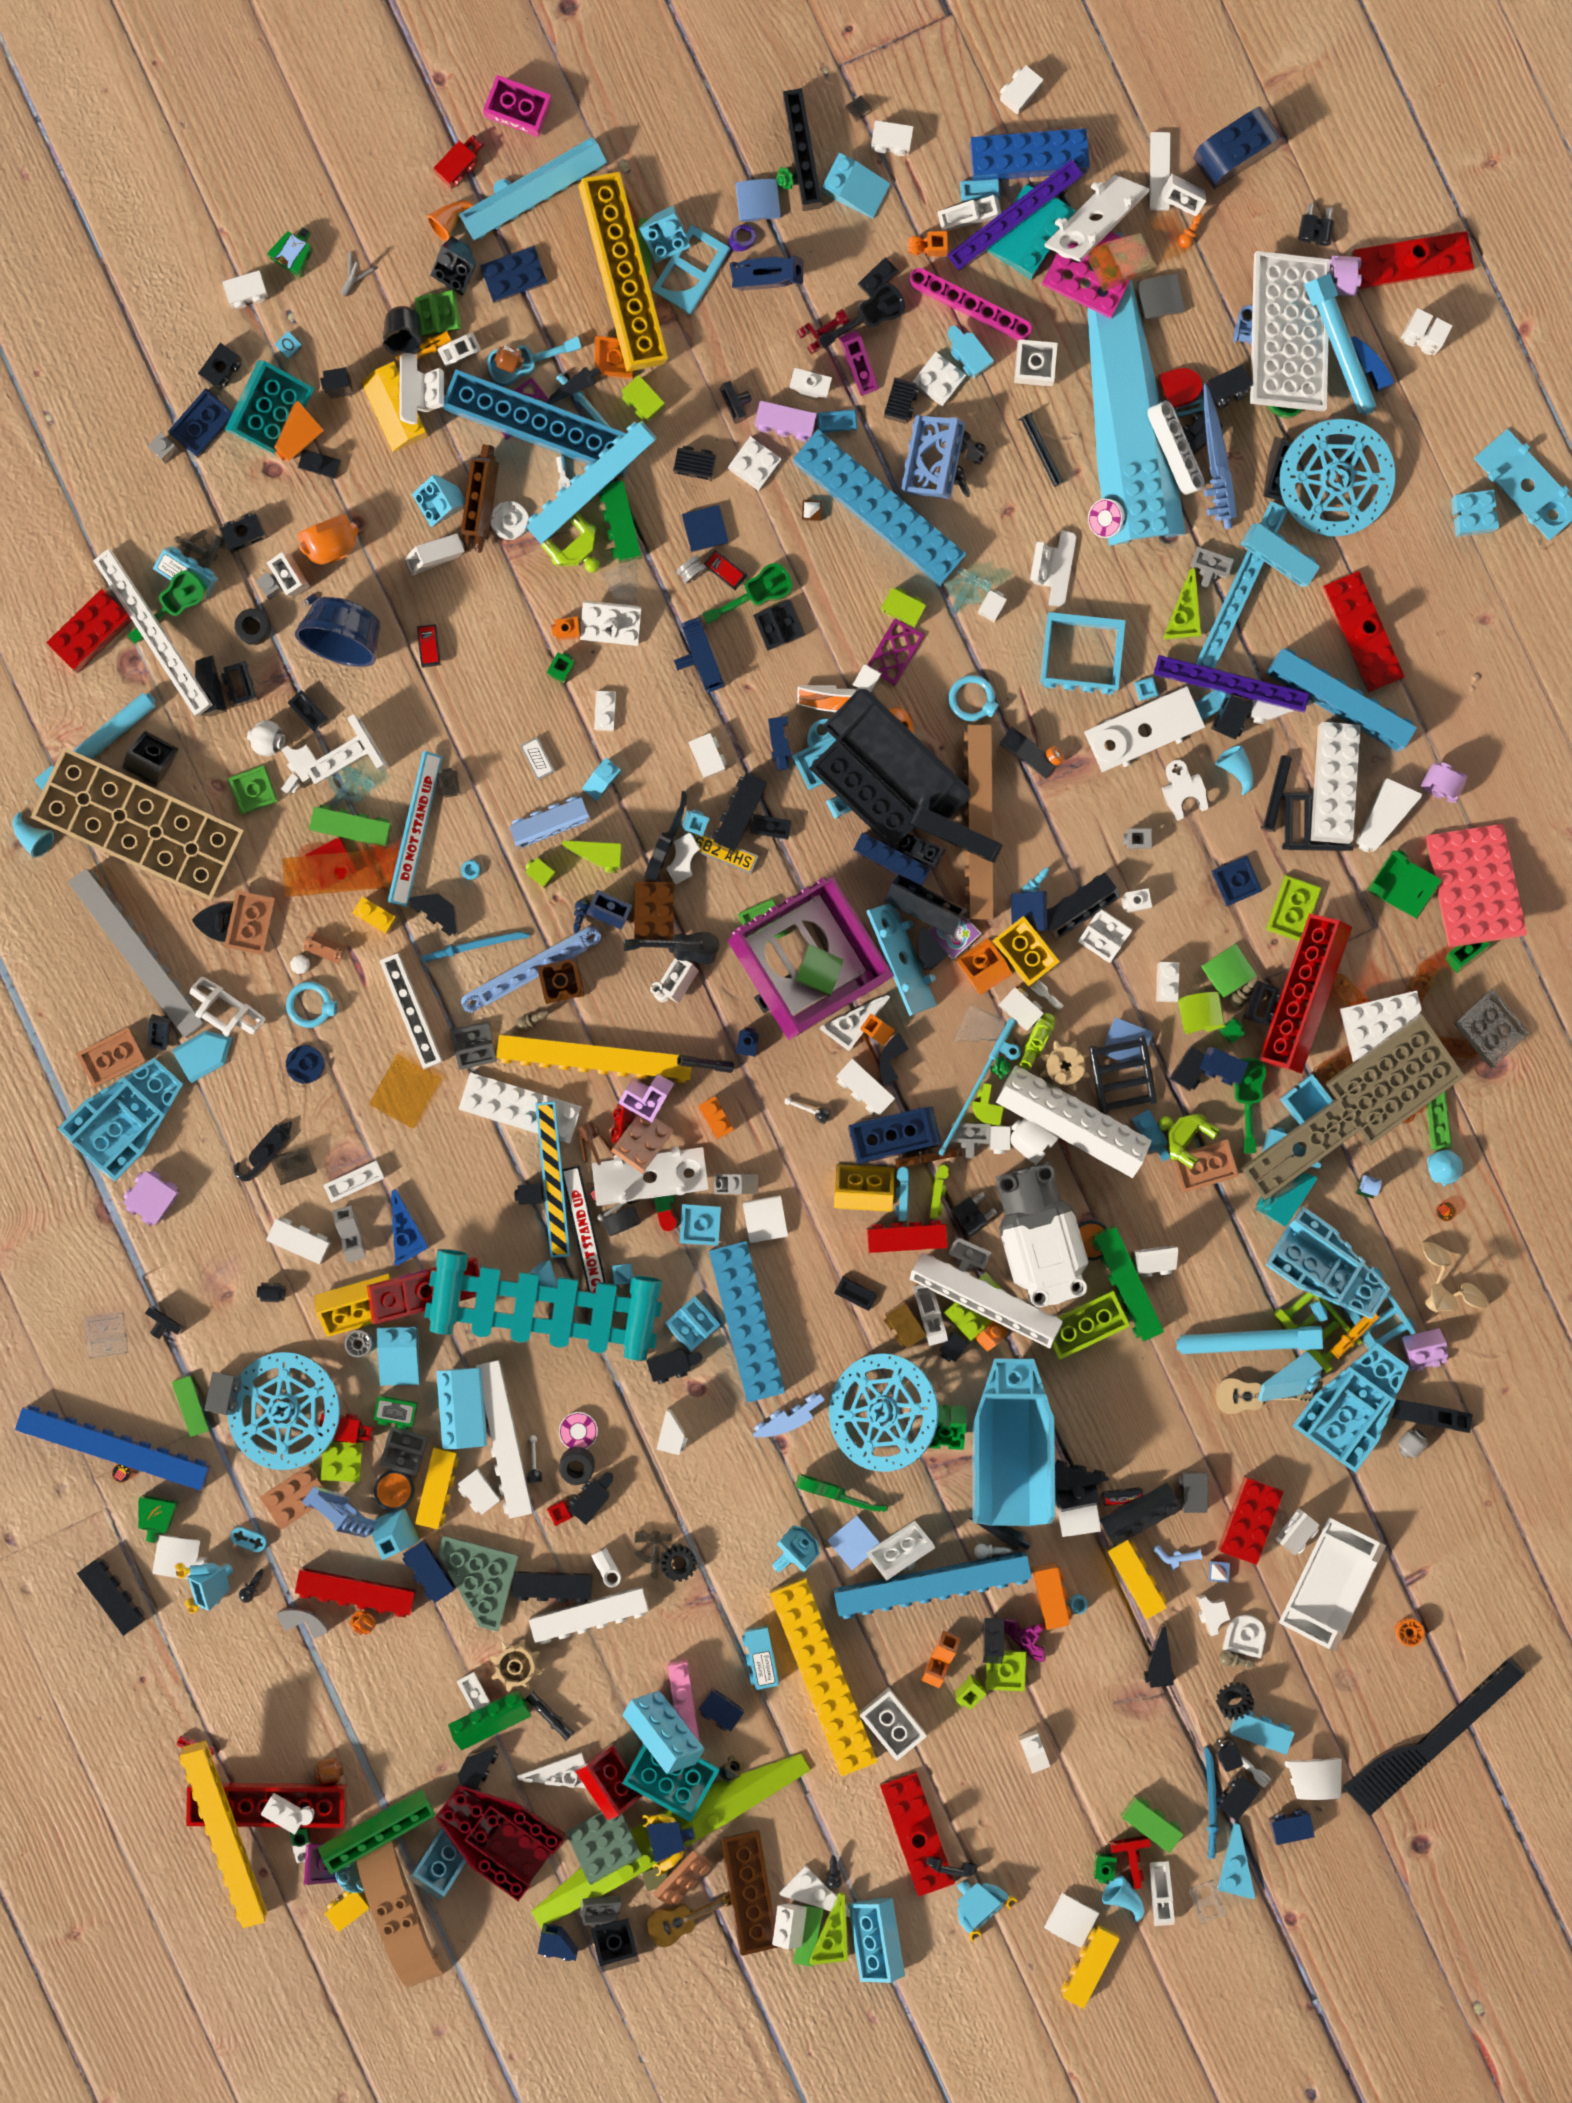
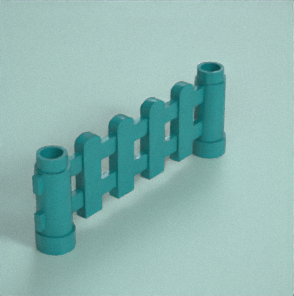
(450, 1280)

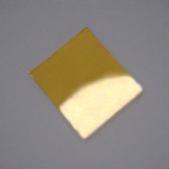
(404, 1091)

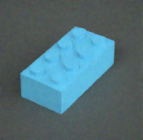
(663, 1732)

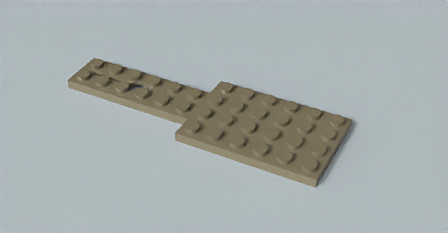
(1370, 1098)

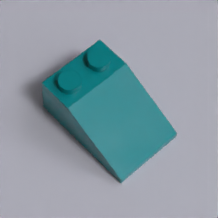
(1285, 1202)

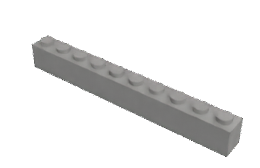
(136, 952)

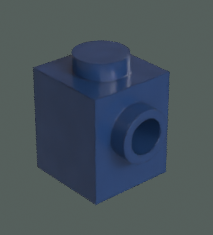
(747, 1042)

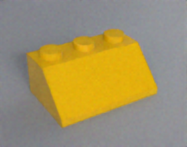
(1025, 951)
(864, 1187)

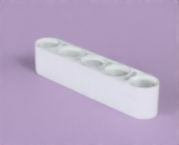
(1176, 448)

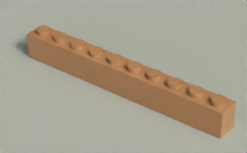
(979, 819)

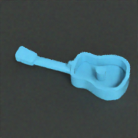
(505, 378)

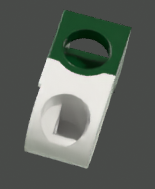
(299, 1843)

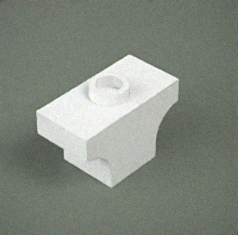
(459, 349)
(810, 383)
(299, 760)
(1212, 1613)

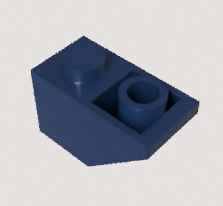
(557, 1943)

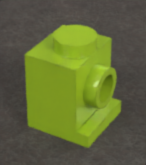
(970, 1692)

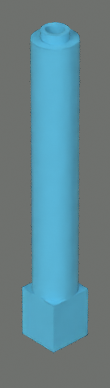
(1323, 293)
(109, 731)
(1302, 1338)

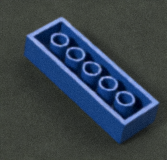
(1027, 154)

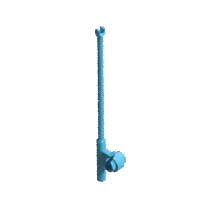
(1000, 1047)

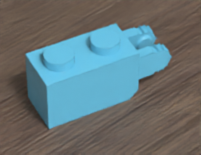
(969, 352)

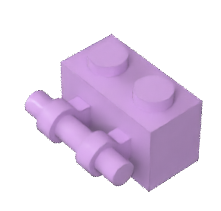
(1425, 1349)

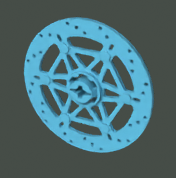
(1345, 482)
(891, 1409)
(292, 1413)

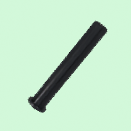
(1041, 449)
(1276, 794)

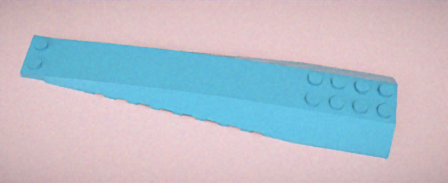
(1127, 449)

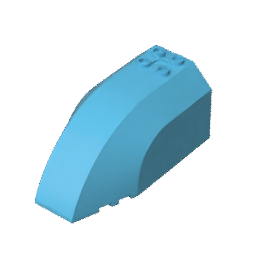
(1013, 1449)

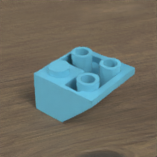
(664, 234)
(438, 499)
(394, 1533)

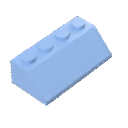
(549, 823)

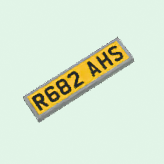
(741, 859)

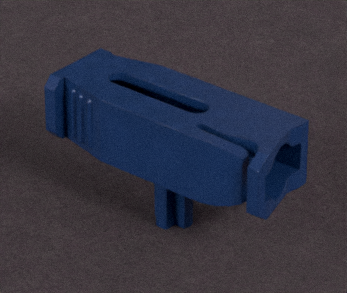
(767, 273)
(700, 655)

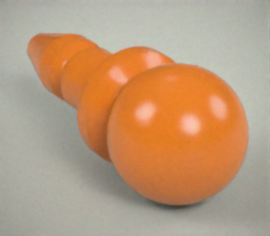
(1186, 239)

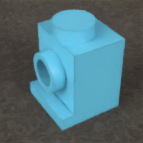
(695, 822)

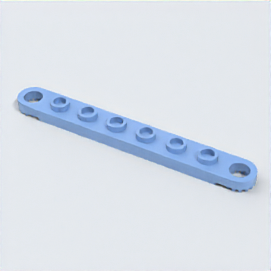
(528, 970)

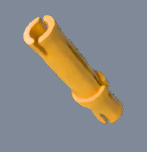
(430, 345)
(1352, 1336)

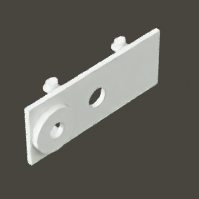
(1112, 201)
(1169, 718)
(620, 1182)

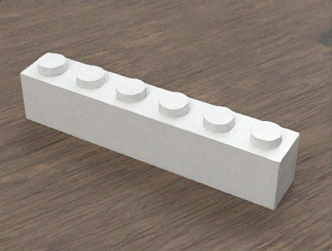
(411, 1011)
(589, 1614)

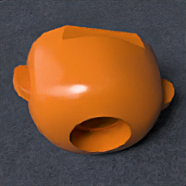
(329, 540)

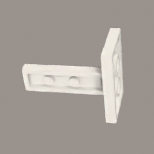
(347, 754)

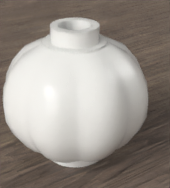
(266, 738)

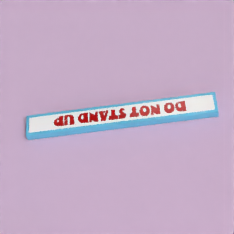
(415, 829)

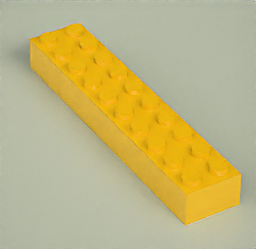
(623, 271)
(823, 1676)

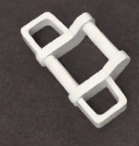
(217, 991)

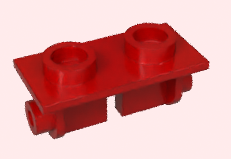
(621, 1116)

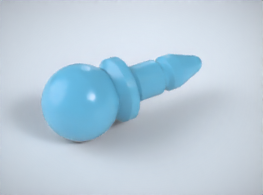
(1034, 884)

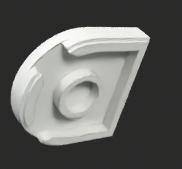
(1245, 1636)

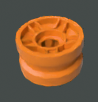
(1411, 1639)

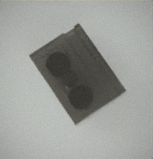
(293, 1165)

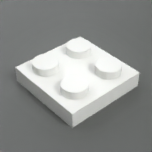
(939, 379)
(754, 463)

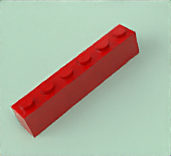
(355, 1591)

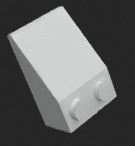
(1155, 1260)

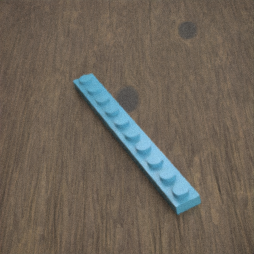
(1237, 594)

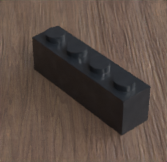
(739, 813)
(925, 905)
(1081, 905)
(1140, 1514)
(552, 1585)
(111, 1596)

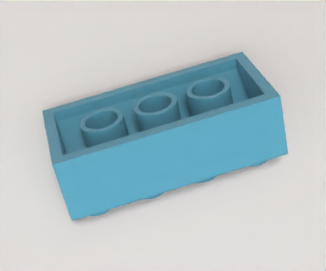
(461, 1408)
(876, 1940)

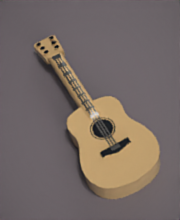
(1236, 1396)

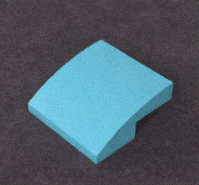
(692, 1324)

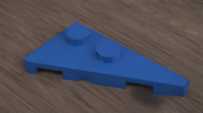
(407, 1236)

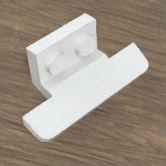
(418, 390)
(1053, 567)

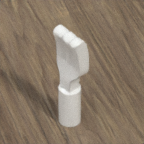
(563, 481)
(1042, 991)
(1259, 1776)

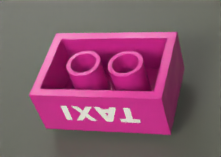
(517, 106)

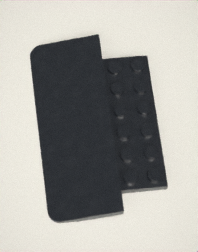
(884, 769)

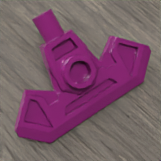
(1026, 1638)

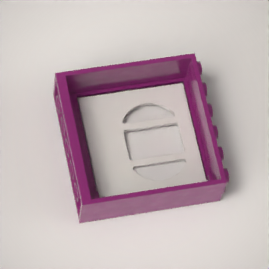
(784, 995)

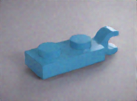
(1148, 1127)

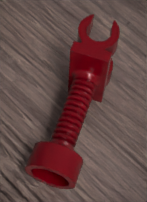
(841, 318)

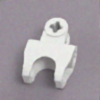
(1182, 787)

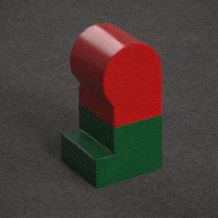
(664, 1212)

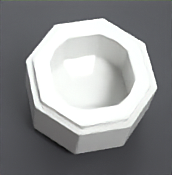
(300, 964)

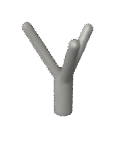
(351, 273)

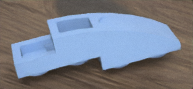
(782, 1422)

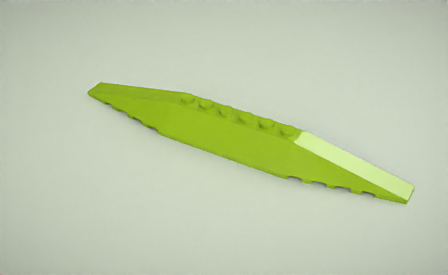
(721, 1805)

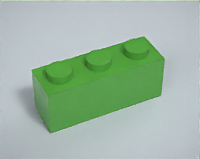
(1152, 1823)

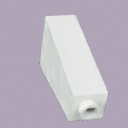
(1388, 809)

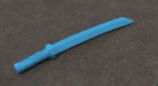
(473, 945)
(1212, 1828)

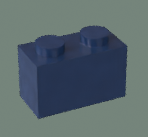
(609, 909)
(1222, 1065)
(721, 1710)
(1291, 1827)

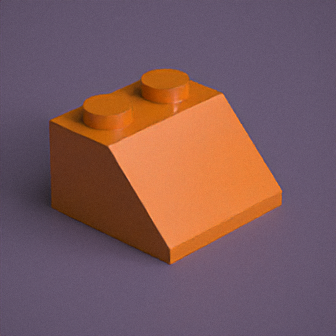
(984, 966)

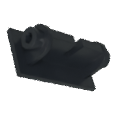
(975, 450)

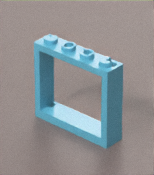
(1084, 621)

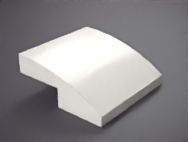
(1105, 935)
(765, 1219)
(1078, 1521)
(174, 1550)
(1071, 1920)

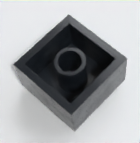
(1229, 387)

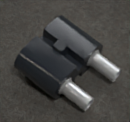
(1316, 229)
(969, 1215)

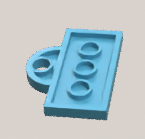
(817, 746)

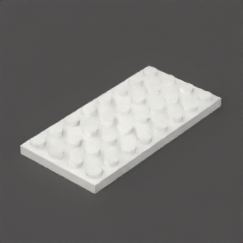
(1288, 333)

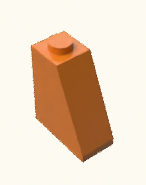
(297, 433)

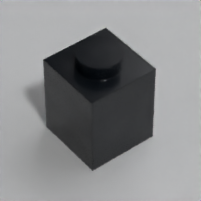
(529, 1194)
(953, 1347)

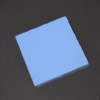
(853, 1542)

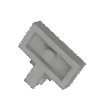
(1211, 565)
(971, 1136)
(968, 1255)

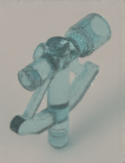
(971, 580)
(353, 776)

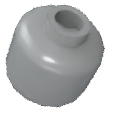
(1413, 1443)

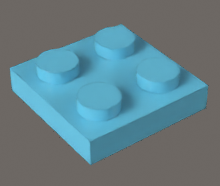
(700, 1224)

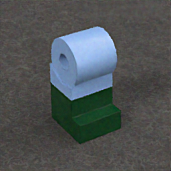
(1368, 1186)

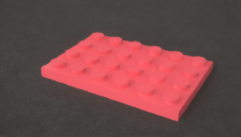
(1478, 885)

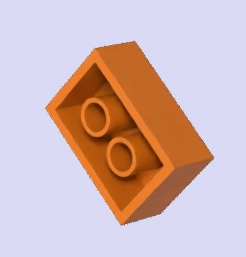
(1052, 1595)

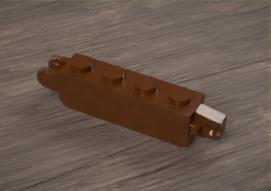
(479, 499)

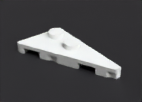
(846, 1028)
(557, 1773)
(810, 1890)

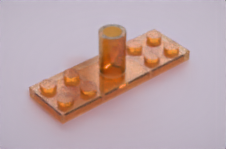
(318, 872)

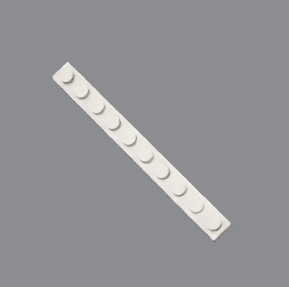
(152, 632)

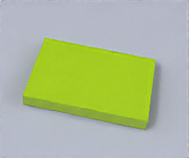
(1292, 907)

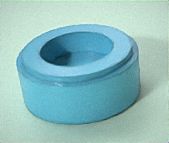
(470, 870)

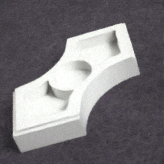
(681, 866)

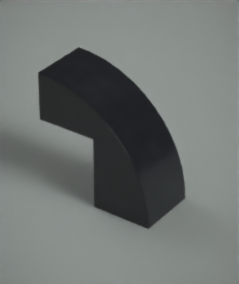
(892, 1049)

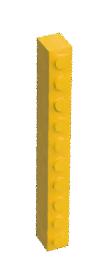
(590, 1057)
(223, 1834)

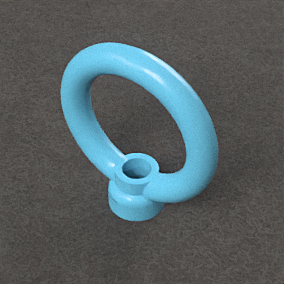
(990, 706)
(328, 1009)

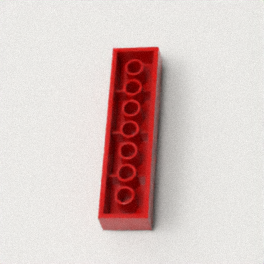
(1305, 993)
(250, 1799)

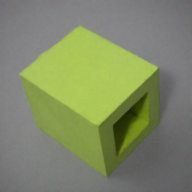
(539, 872)

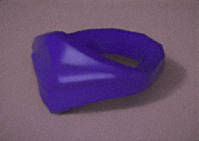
(738, 246)

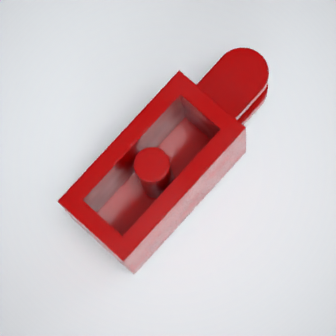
(458, 162)
(349, 1429)

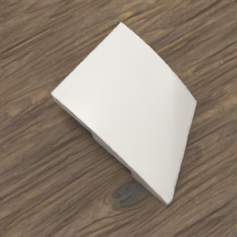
(1316, 1778)

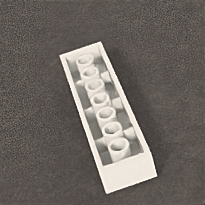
(1074, 1121)

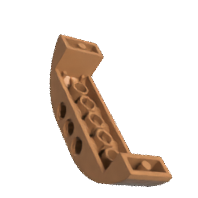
(397, 1916)

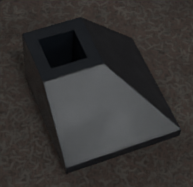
(454, 265)

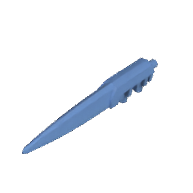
(1219, 466)

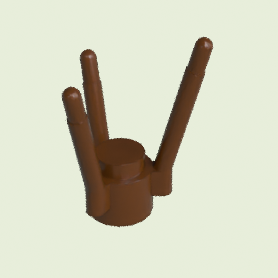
(587, 1133)

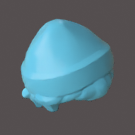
(1444, 1167)

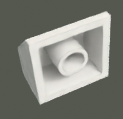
(671, 1435)
(1297, 1532)

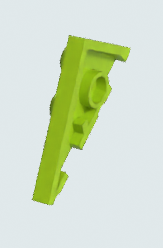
(1185, 617)
(833, 1939)

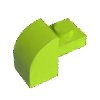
(986, 1112)

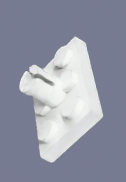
(610, 623)
(900, 1550)

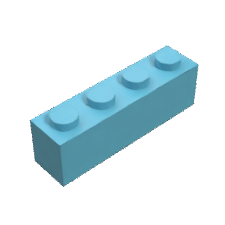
(1279, 554)

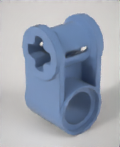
(1243, 327)

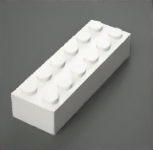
(1335, 782)

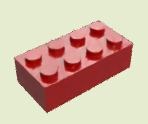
(89, 631)
(906, 1237)
(1250, 1520)

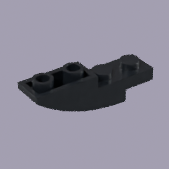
(1432, 1416)

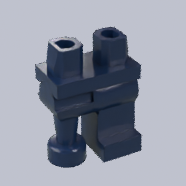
(779, 743)

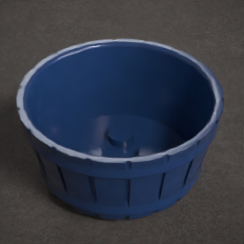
(340, 632)

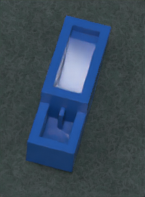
(1372, 365)

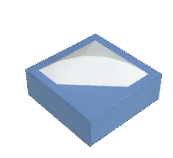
(1219, 1571)

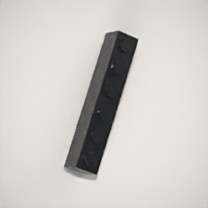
(802, 149)

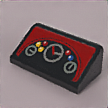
(1121, 1496)

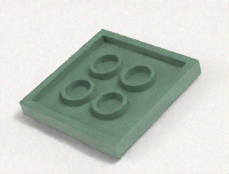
(603, 1846)

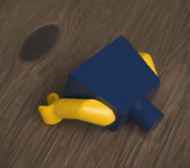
(667, 1840)

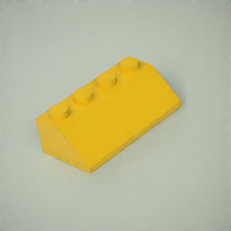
(384, 395)
(345, 1307)

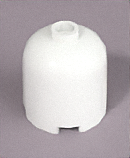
(1031, 1139)

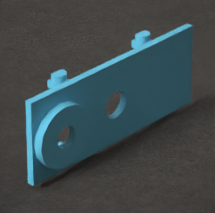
(1510, 463)
(908, 976)

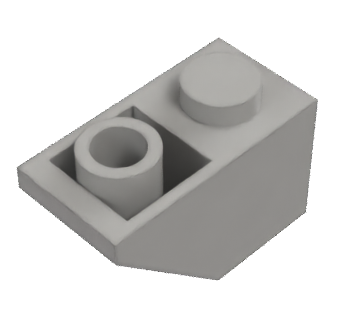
(735, 1183)

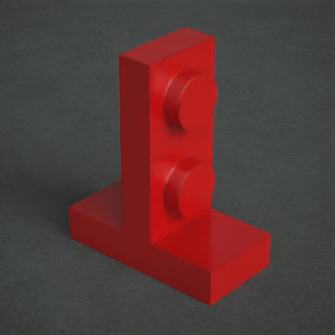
(1130, 1845)

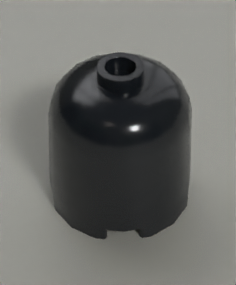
(402, 330)

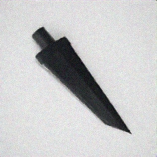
(577, 383)
(1007, 1535)

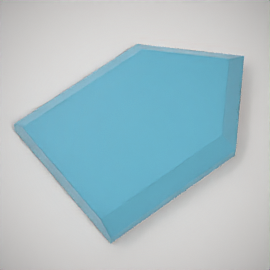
(202, 1054)

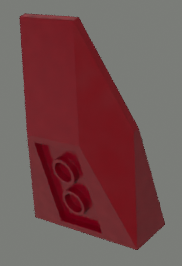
(499, 1838)

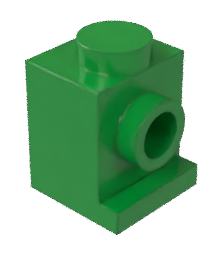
(554, 672)
(1233, 1030)
(1104, 1860)

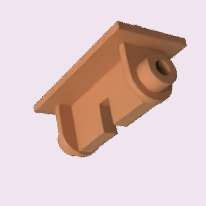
(324, 947)

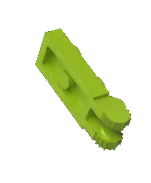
(938, 1191)

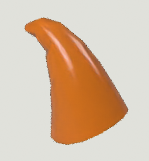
(446, 218)

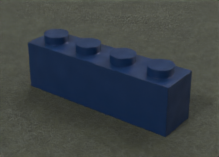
(891, 859)

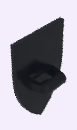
(214, 921)

